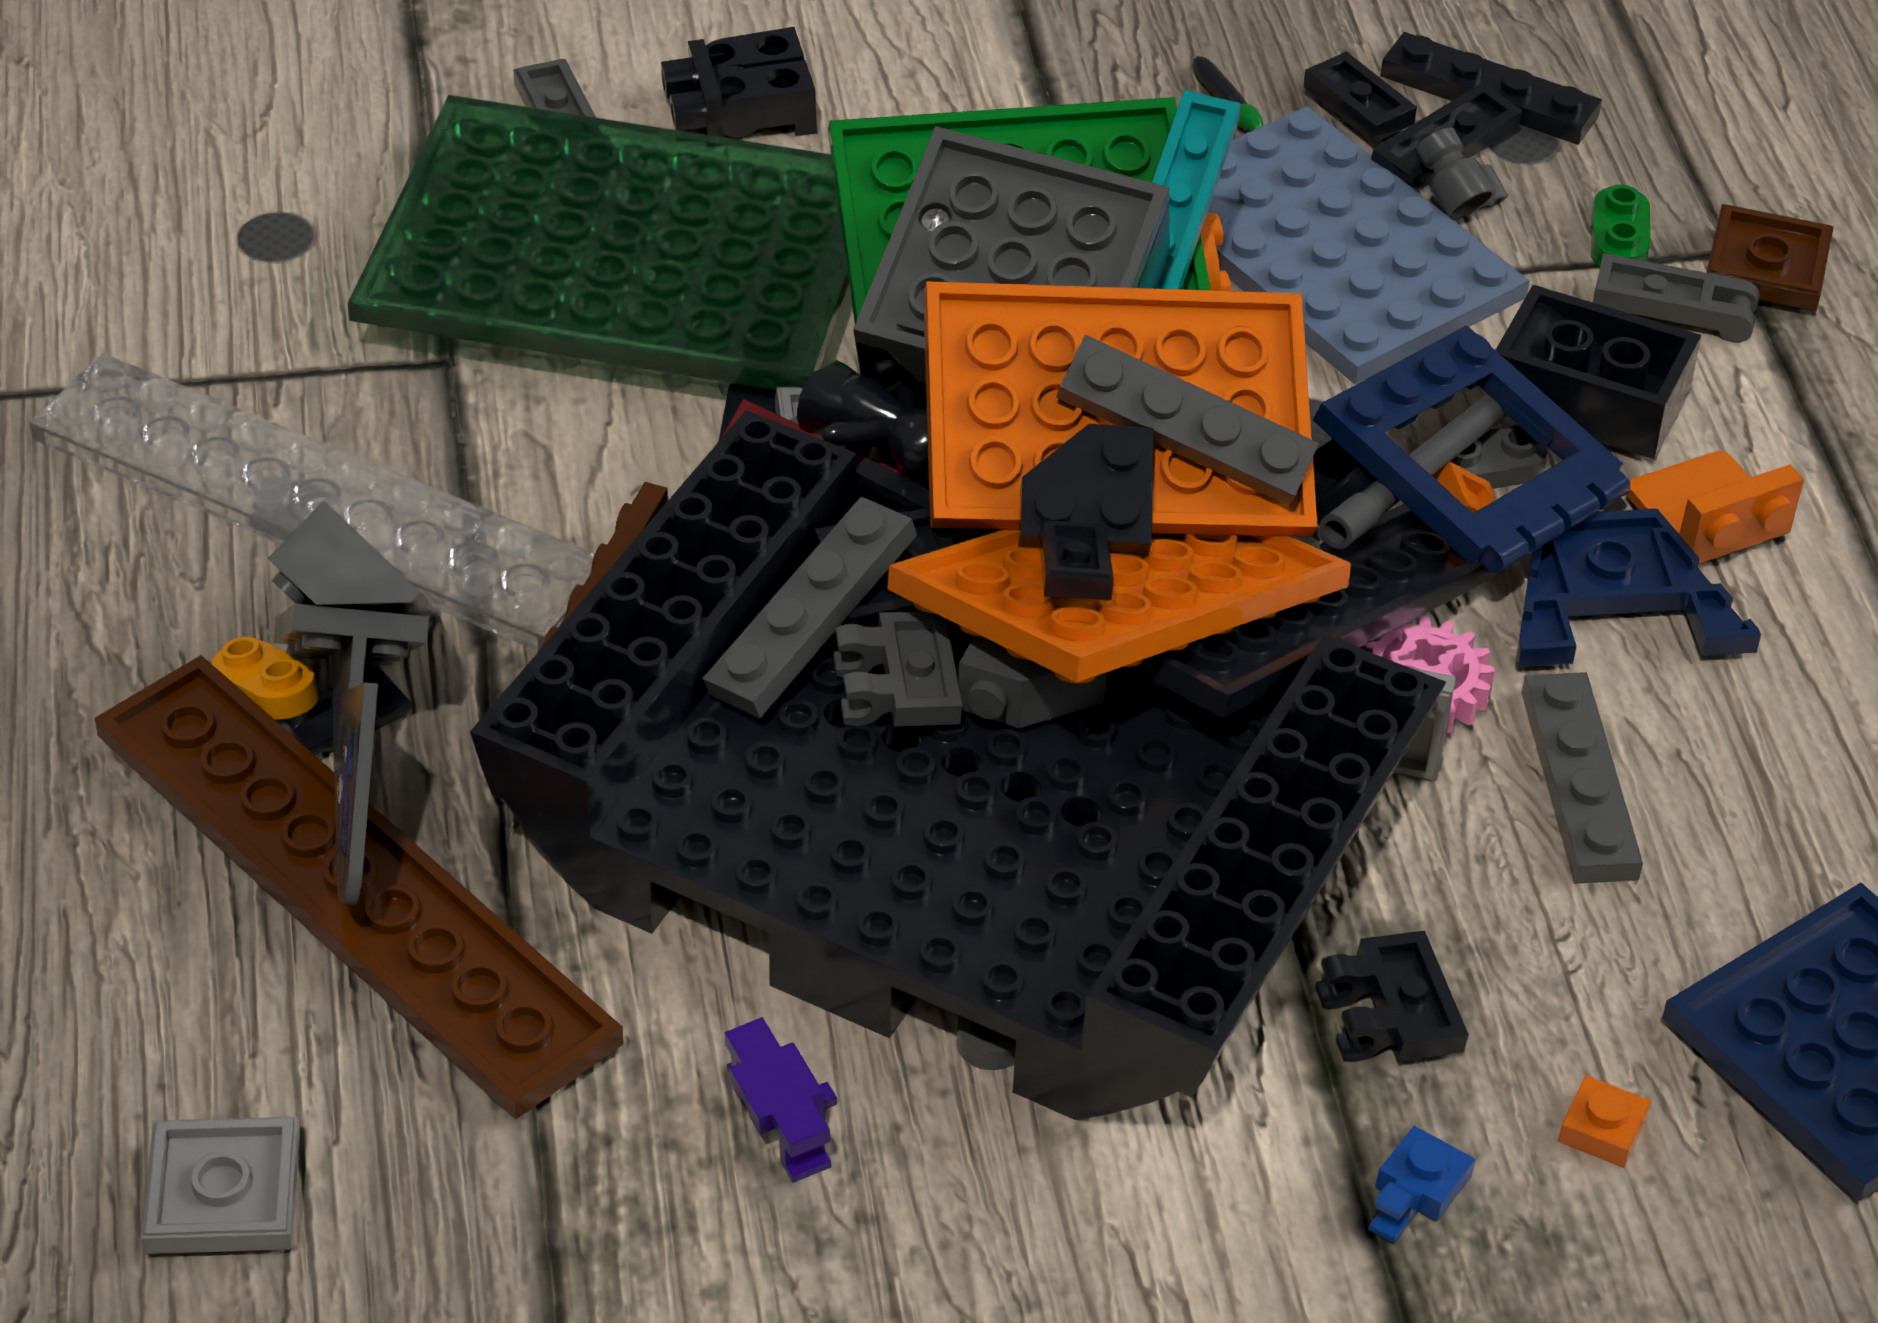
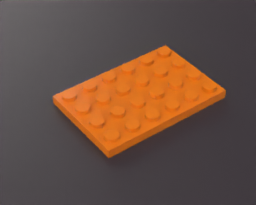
(1006, 347)
(1158, 601)

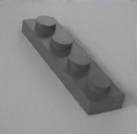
(1188, 420)
(809, 607)
(1581, 778)

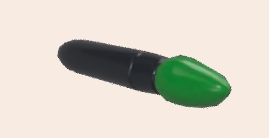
(1222, 88)

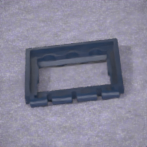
(1519, 520)

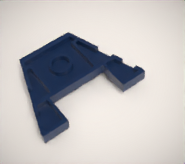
(1623, 566)

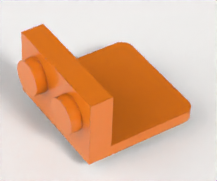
(1719, 504)

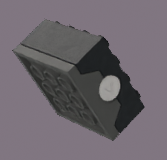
(1003, 219)

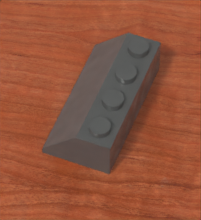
(336, 567)

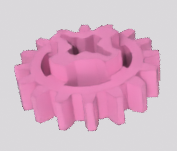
(1443, 653)

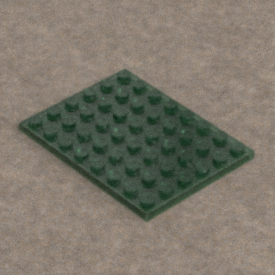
(613, 245)

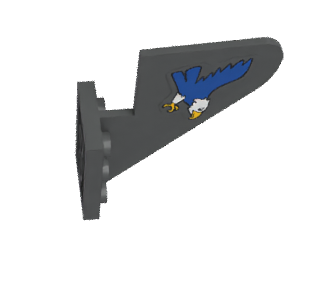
(352, 640)

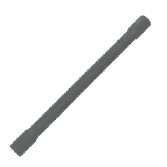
(1364, 508)

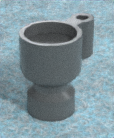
(1458, 181)

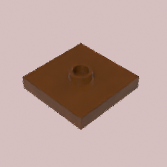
(1773, 252)

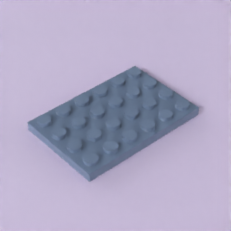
(1360, 244)

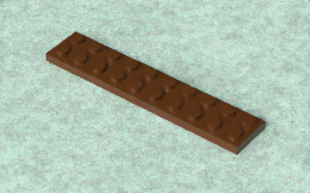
(415, 928)

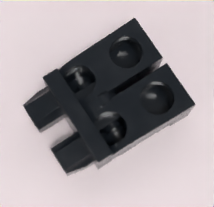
(742, 85)

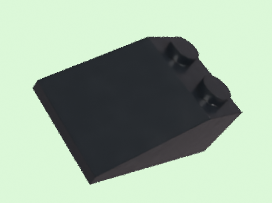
(1603, 366)

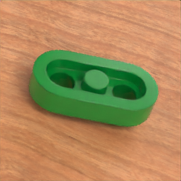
(1620, 224)

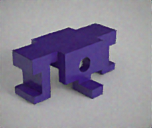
(781, 1096)

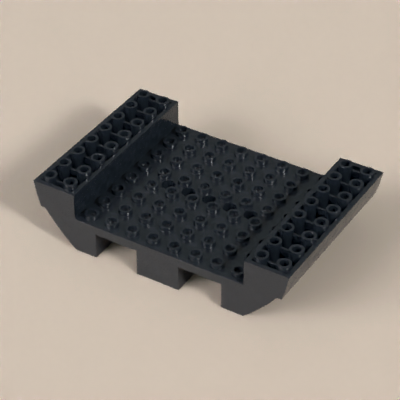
(1060, 880)

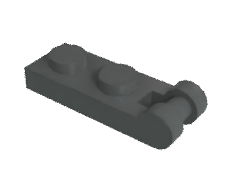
(1678, 295)

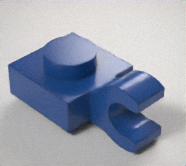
(1416, 1178)

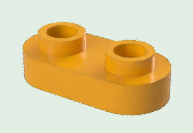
(268, 676)

